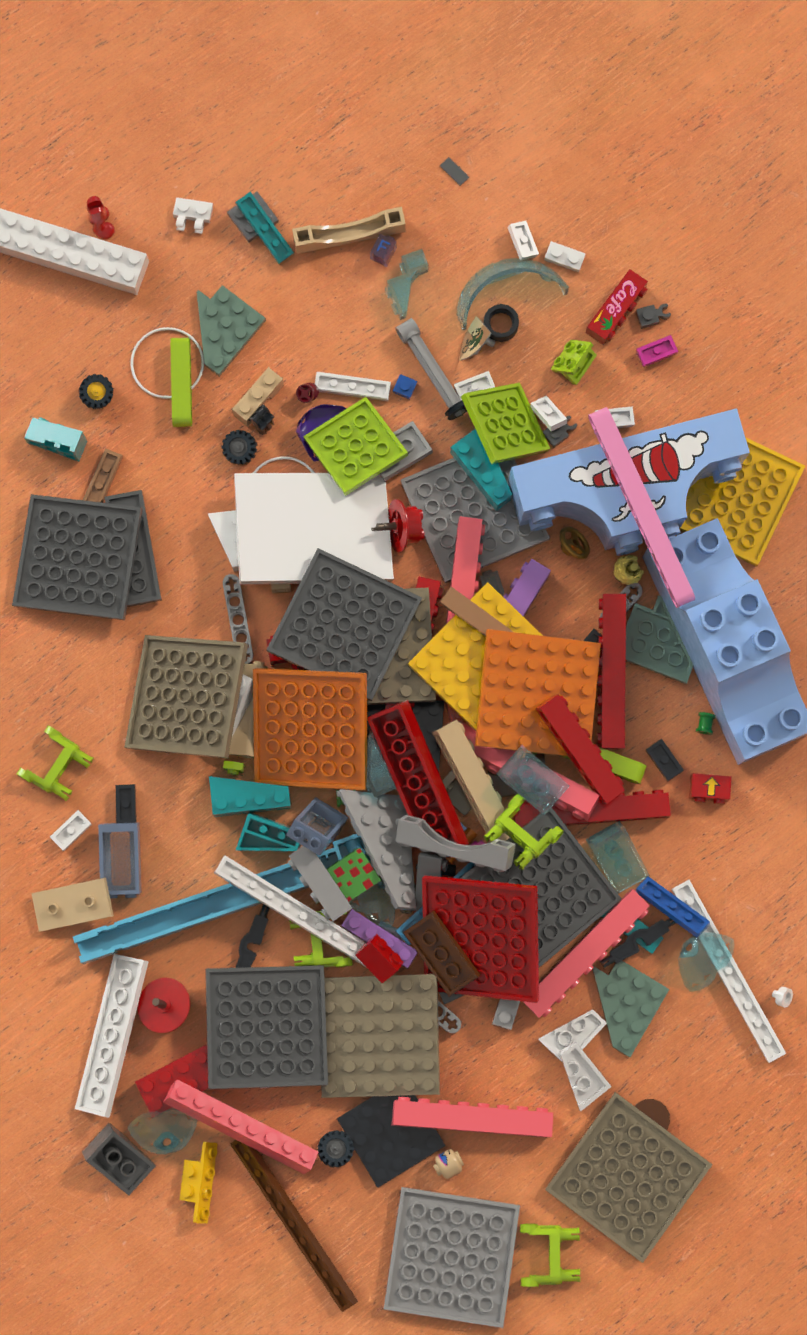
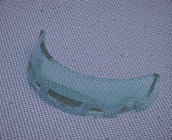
(499, 271)

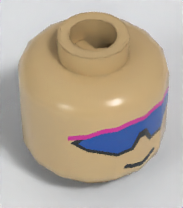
(448, 1164)

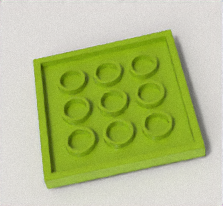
(505, 423)
(355, 446)

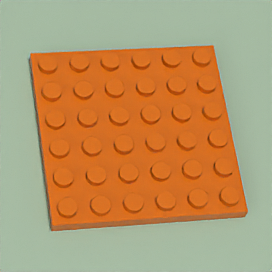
(521, 675)
(310, 728)

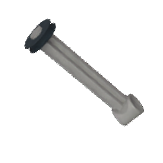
(410, 334)

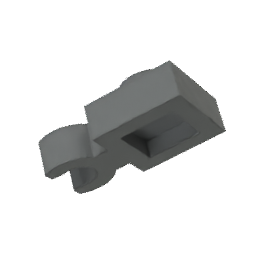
(650, 316)
(560, 434)

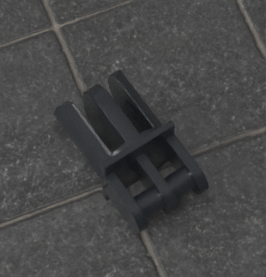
(262, 419)

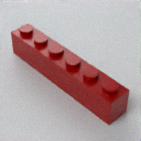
(580, 749)

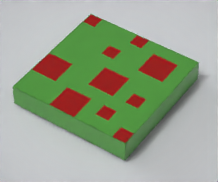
(353, 874)

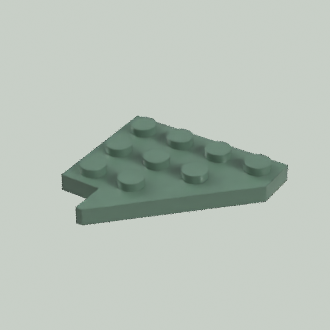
(225, 327)
(655, 642)
(628, 1004)

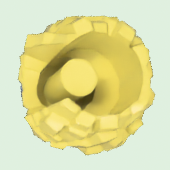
(627, 570)

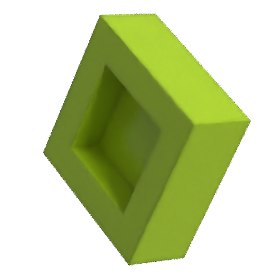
(233, 768)

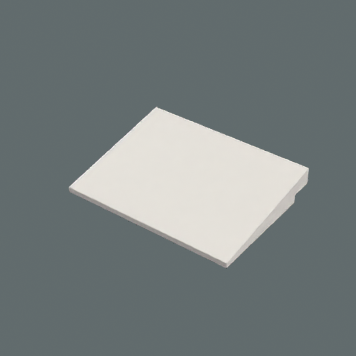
(293, 514)

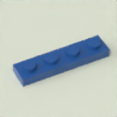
(672, 907)

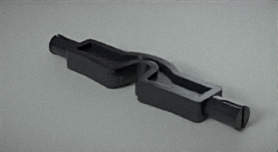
(254, 936)
(630, 946)

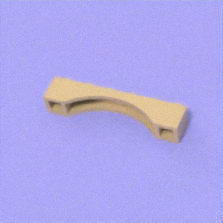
(319, 237)

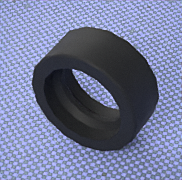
(505, 309)

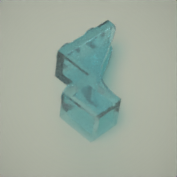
(399, 288)

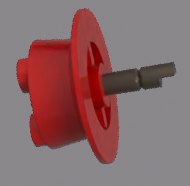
(404, 525)

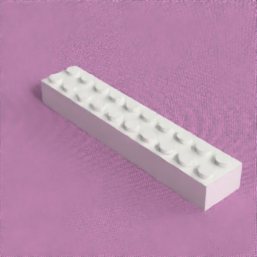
(72, 252)

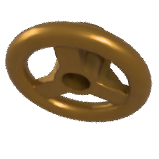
(572, 546)

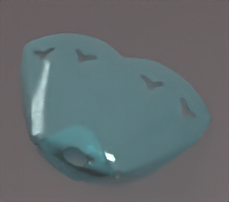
(375, 901)
(704, 959)
(162, 1127)

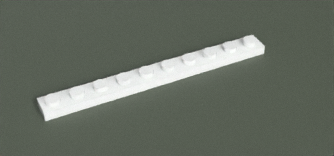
(289, 907)
(737, 985)

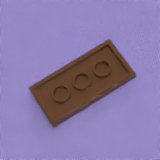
(441, 953)

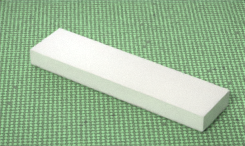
(352, 386)

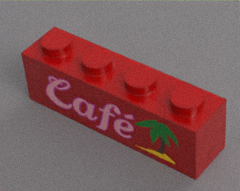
(616, 307)

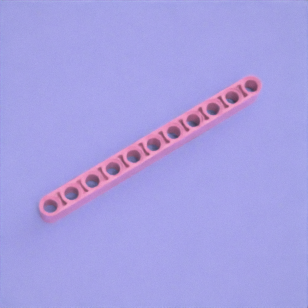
(641, 507)

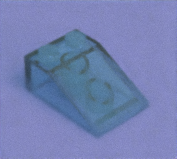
(378, 775)
(532, 779)
(617, 857)

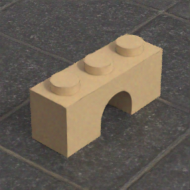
(264, 388)

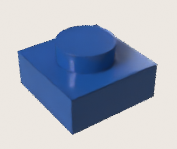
(405, 386)

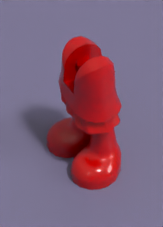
(98, 216)

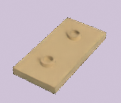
(72, 904)

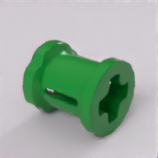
(705, 723)

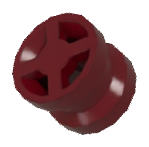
(303, 392)

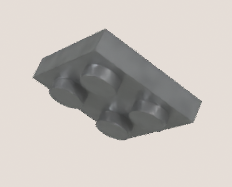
(242, 223)

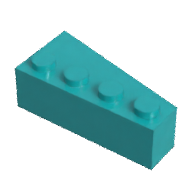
(486, 476)
(245, 797)

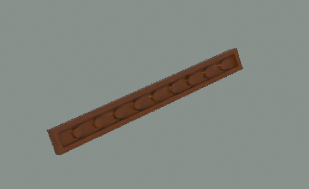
(295, 1225)

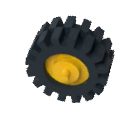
(96, 391)

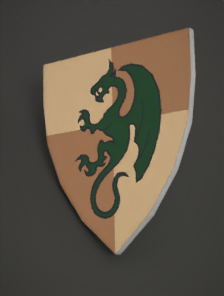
(475, 338)

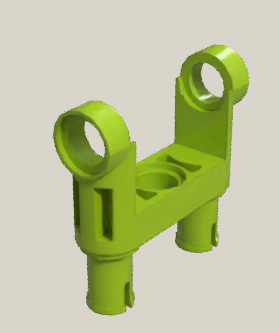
(51, 781)
(531, 846)
(316, 957)
(556, 1273)

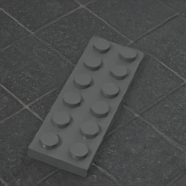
(144, 580)

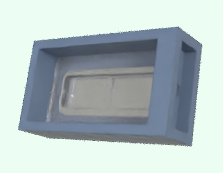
(313, 830)
(120, 858)

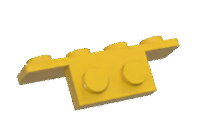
(198, 1182)

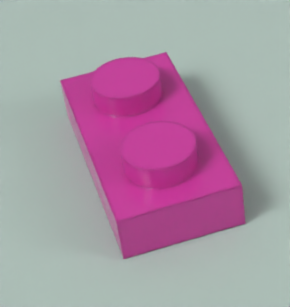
(657, 351)

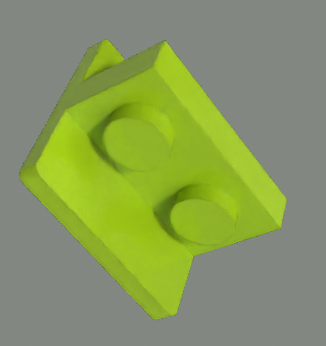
(574, 360)

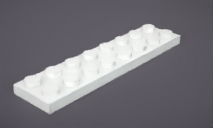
(111, 1035)

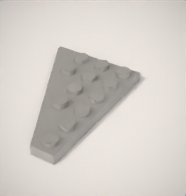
(377, 824)

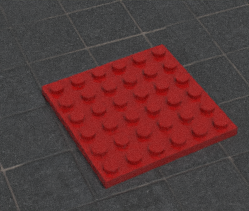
(495, 930)

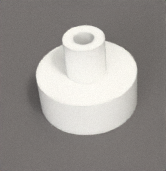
(783, 996)

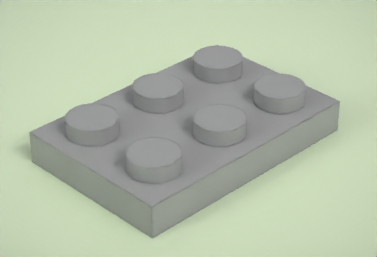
(414, 444)

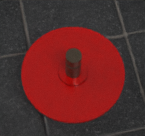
(164, 1005)

